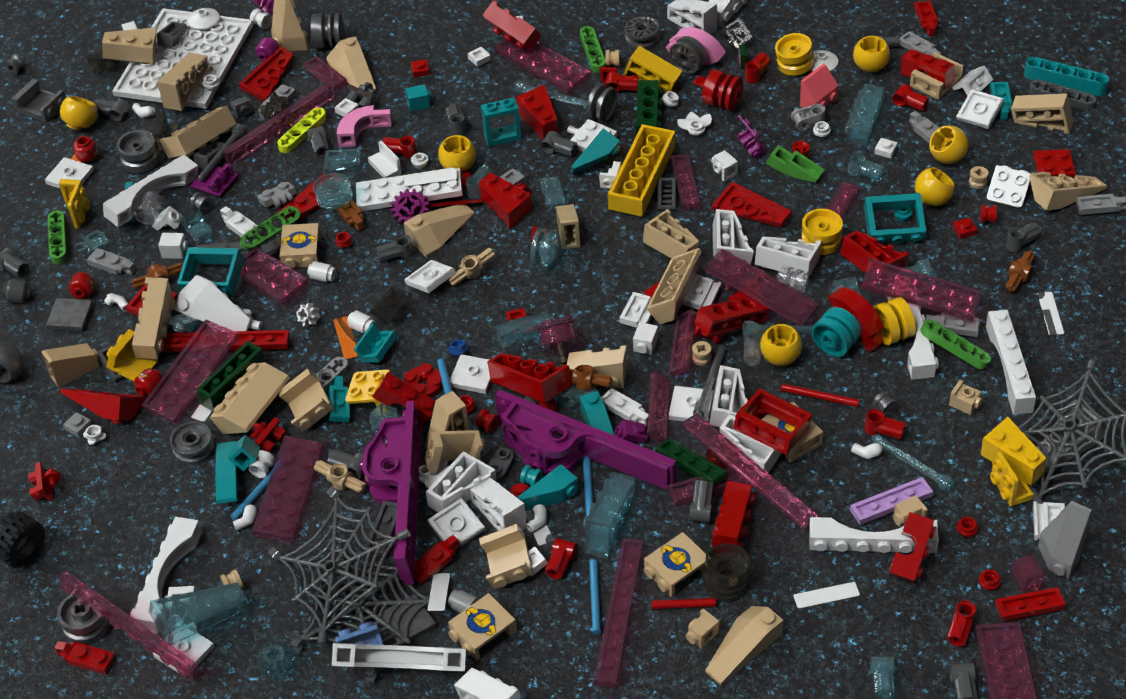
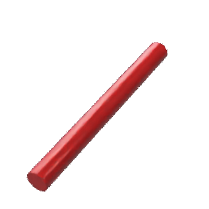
(820, 395)

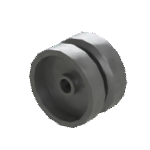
(137, 151)
(81, 622)

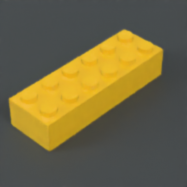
(641, 170)

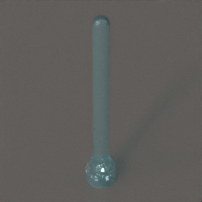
(523, 87)
(751, 328)
(944, 482)

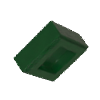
(742, 56)

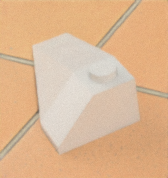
(205, 301)

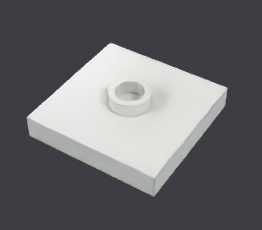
(980, 109)
(69, 170)
(429, 276)
(471, 374)
(684, 401)
(457, 521)
(194, 647)

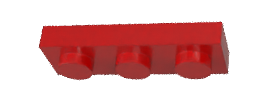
(1030, 604)

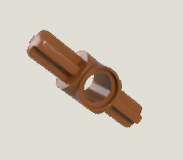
(157, 271)
(1020, 271)
(586, 378)

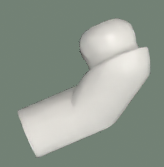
(143, 112)
(114, 298)
(256, 325)
(868, 451)
(540, 518)
(247, 519)

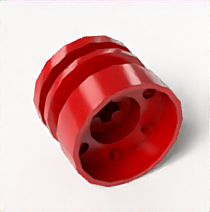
(722, 90)

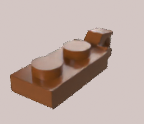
(352, 215)

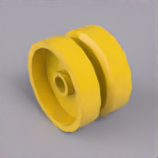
(794, 54)
(823, 226)
(896, 319)

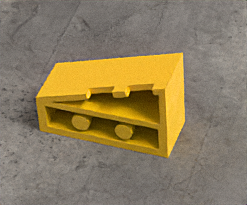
(651, 67)
(1017, 449)

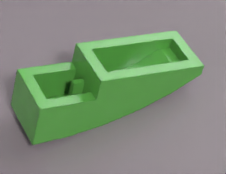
(794, 164)

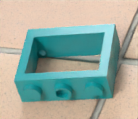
(895, 202)
(213, 256)

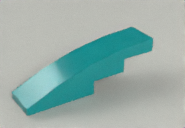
(225, 474)

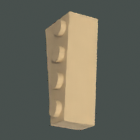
(182, 81)
(198, 133)
(153, 318)

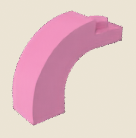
(712, 46)
(358, 121)

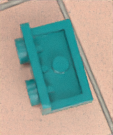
(374, 344)

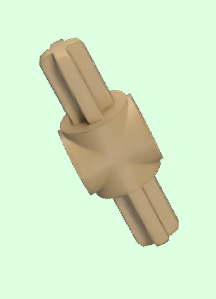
(473, 272)
(339, 476)

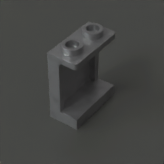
(37, 102)

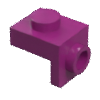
(631, 431)

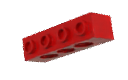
(730, 315)

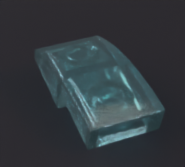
(553, 191)
(183, 322)

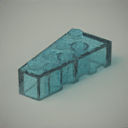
(608, 514)
(196, 611)

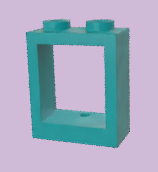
(502, 134)

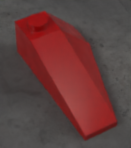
(106, 404)

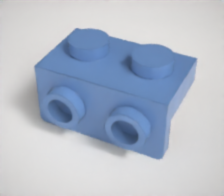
(365, 635)

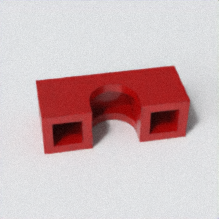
(936, 68)
(396, 391)
(919, 530)

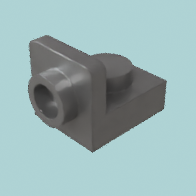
(242, 107)

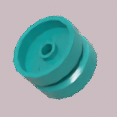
(836, 331)

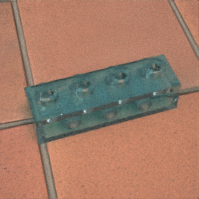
(865, 113)

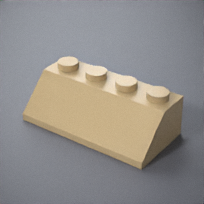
(674, 286)
(248, 398)

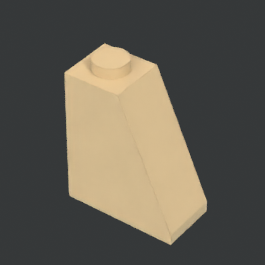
(568, 226)
(70, 362)

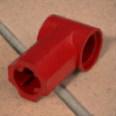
(754, 68)
(619, 82)
(907, 96)
(404, 146)
(877, 423)
(562, 553)
(961, 623)

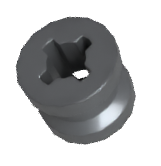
(14, 64)
(201, 202)
(885, 403)

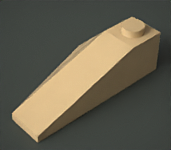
(287, 27)
(350, 62)
(1061, 191)
(434, 228)
(745, 640)

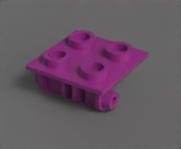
(750, 141)
(217, 180)

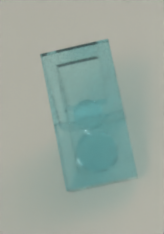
(197, 227)

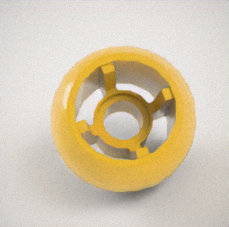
(871, 54)
(78, 112)
(948, 144)
(457, 153)
(934, 186)
(781, 345)

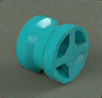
(530, 475)

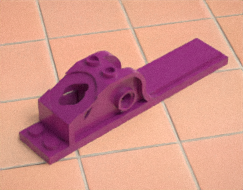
(535, 427)
(397, 466)

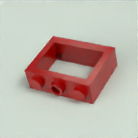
(767, 433)

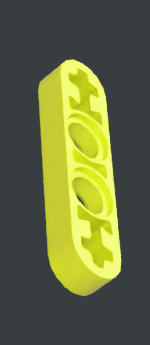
(289, 142)

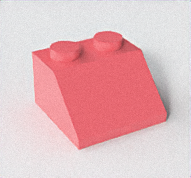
(818, 88)

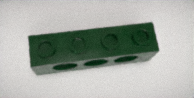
(648, 104)
(224, 379)

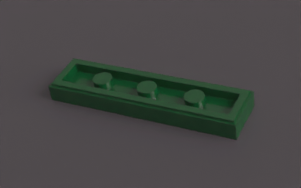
(692, 462)

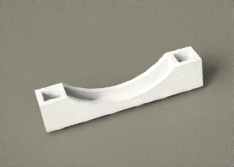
(177, 173)
(920, 358)
(1019, 387)
(833, 536)
(180, 540)
(398, 656)

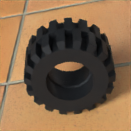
(20, 539)

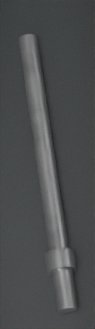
(700, 407)

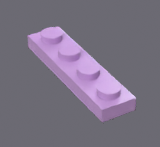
(885, 502)

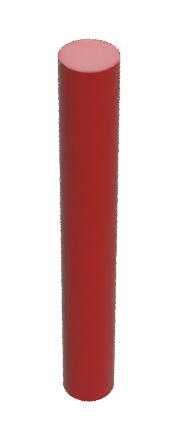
(683, 603)

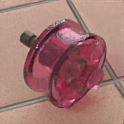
(557, 333)

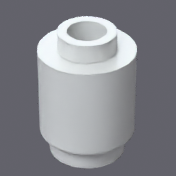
(321, 272)
(360, 321)

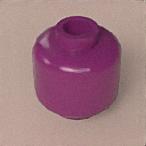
(265, 48)

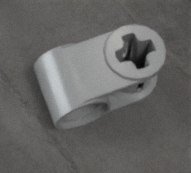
(809, 116)

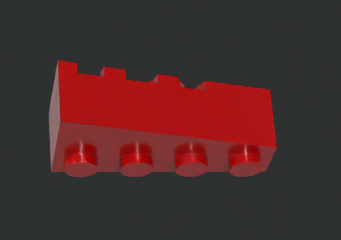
(529, 377)
(733, 515)

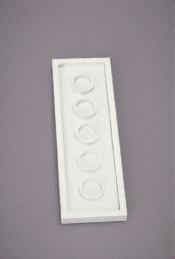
(381, 192)

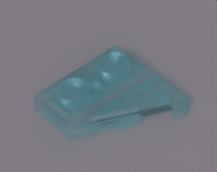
(341, 159)

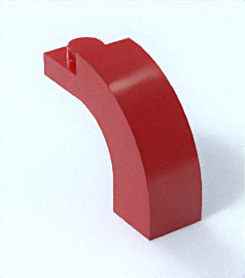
(863, 312)

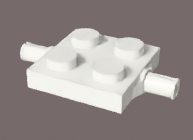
(587, 133)

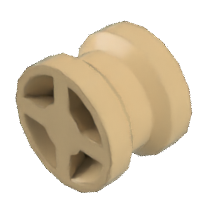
(612, 57)
(978, 177)
(701, 353)
(231, 578)

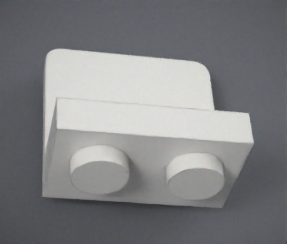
(1009, 186)

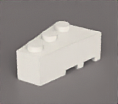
(693, 14)
(729, 235)
(775, 252)
(728, 395)
(498, 505)

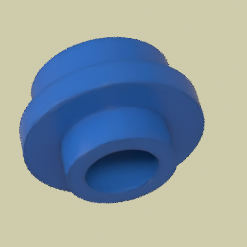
(458, 347)

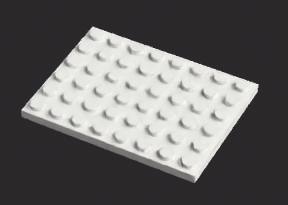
(218, 43)

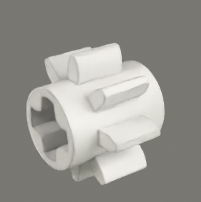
(308, 314)

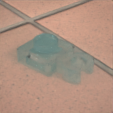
(91, 241)

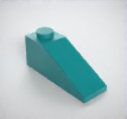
(598, 150)
(594, 412)
(551, 489)

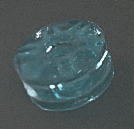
(332, 190)
(544, 247)

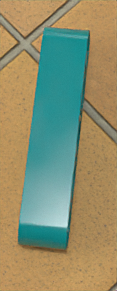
(1067, 76)

